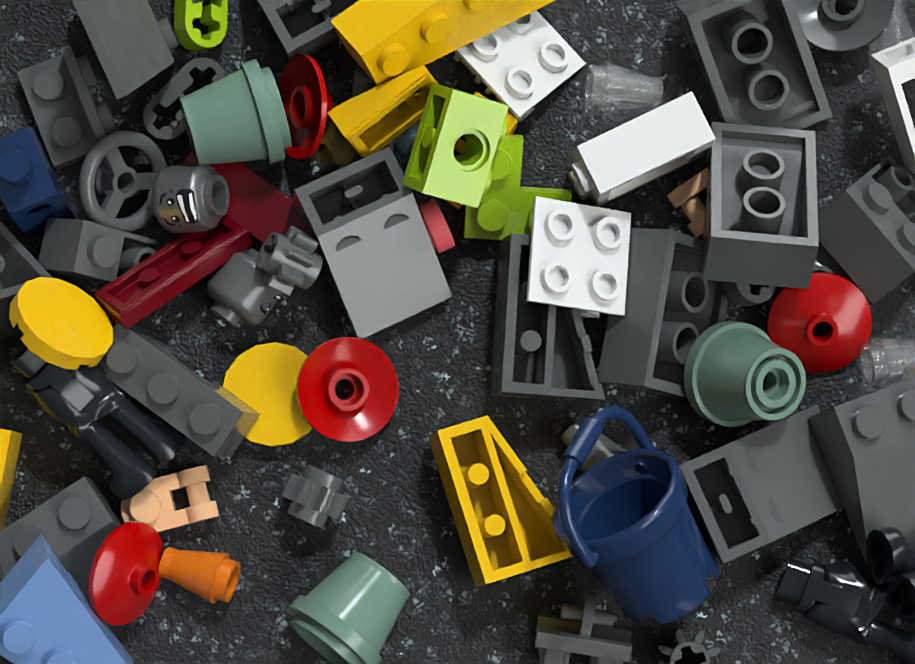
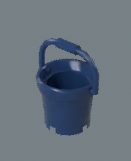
(632, 523)

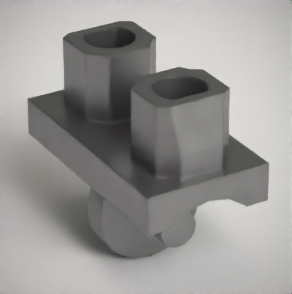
(582, 632)

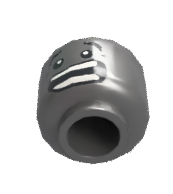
(189, 198)

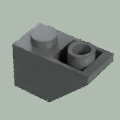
(92, 250)

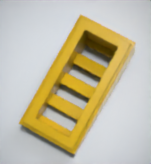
(384, 111)

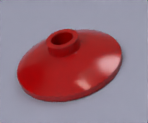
(305, 105)
(826, 300)
(371, 383)
(125, 573)

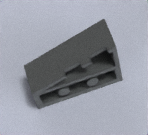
(537, 346)

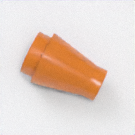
(201, 572)

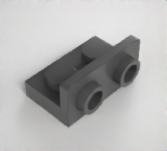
(66, 106)

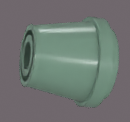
(237, 118)
(742, 376)
(350, 611)

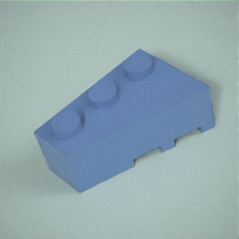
(49, 616)

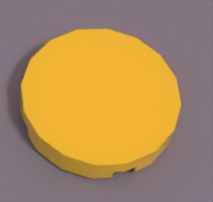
(61, 323)
(267, 382)

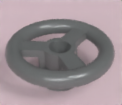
(109, 178)

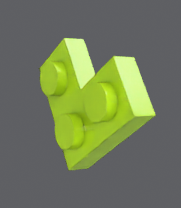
(507, 205)

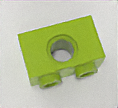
(432, 161)

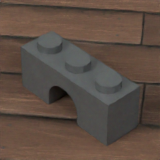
(176, 394)

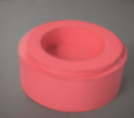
(436, 226)

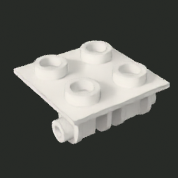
(521, 62)
(579, 257)

